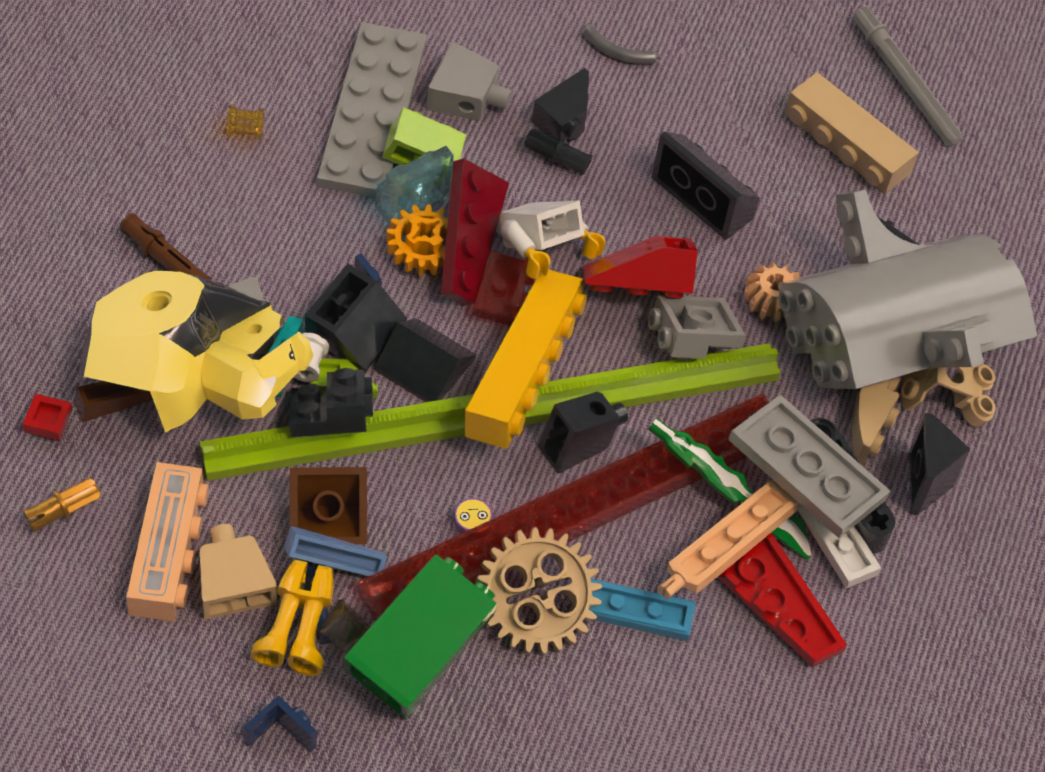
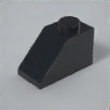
(564, 108)

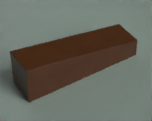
(106, 398)

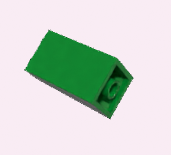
(420, 635)

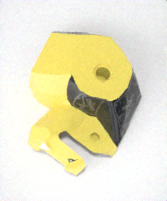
(190, 344)

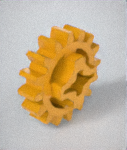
(424, 239)

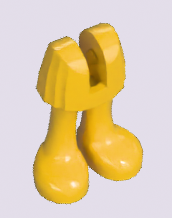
(303, 656)

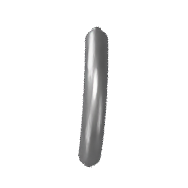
(616, 51)

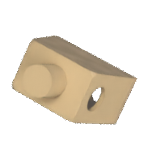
(234, 575)

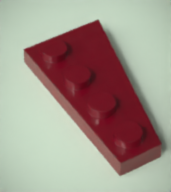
(471, 227)

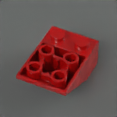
(652, 264)

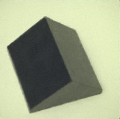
(423, 360)
(933, 462)

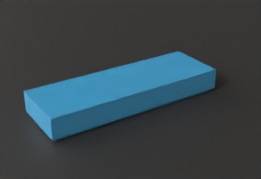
(643, 610)

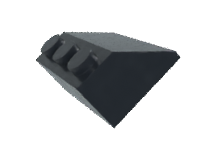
(703, 185)

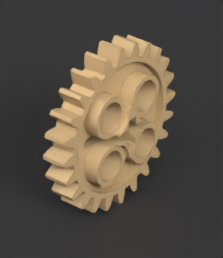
(550, 623)

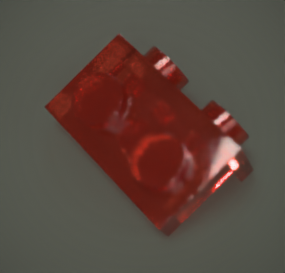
(502, 289)

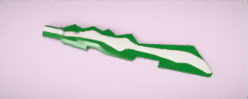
(726, 481)

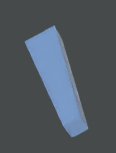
(333, 552)

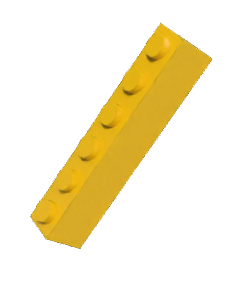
(525, 359)

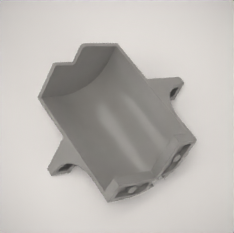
(903, 303)

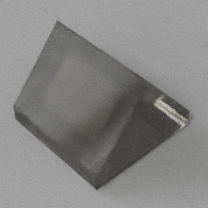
(344, 627)

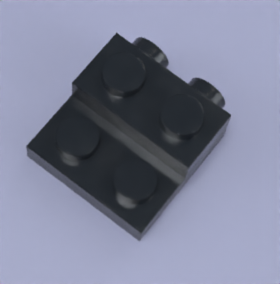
(332, 408)

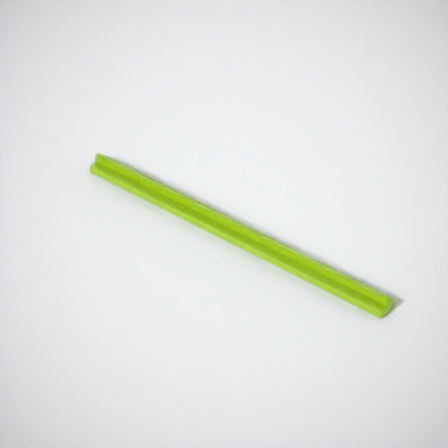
(446, 417)

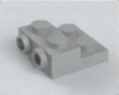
(693, 324)

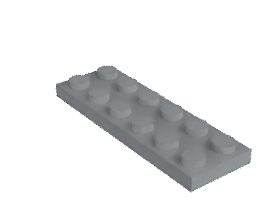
(372, 96)

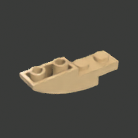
(872, 413)

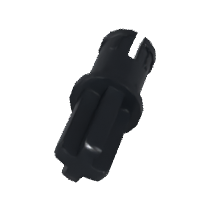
(558, 151)

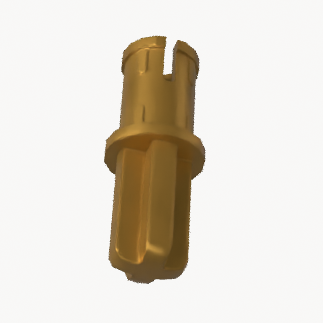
(62, 504)

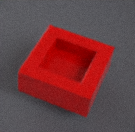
(47, 417)

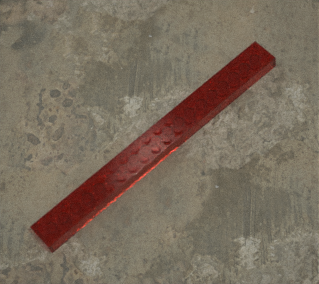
(571, 508)

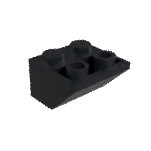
(354, 317)

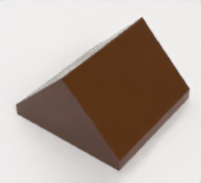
(330, 501)

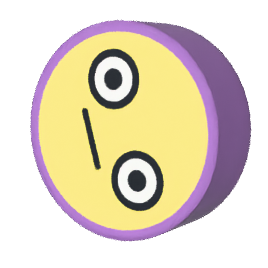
(471, 513)

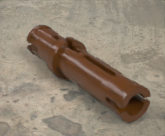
(153, 244)

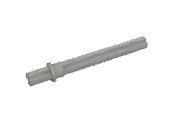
(877, 35)

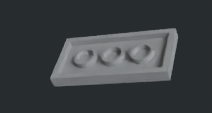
(809, 465)

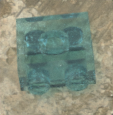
(416, 183)

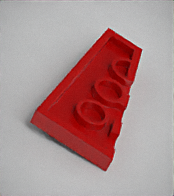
(782, 599)

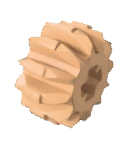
(763, 290)

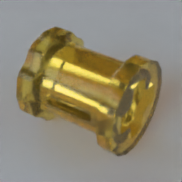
(255, 128)

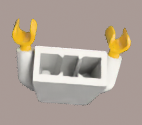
(543, 226)

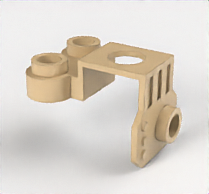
(967, 386)

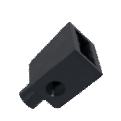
(580, 429)

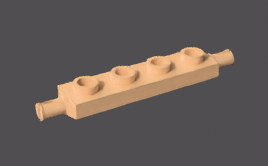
(729, 540)

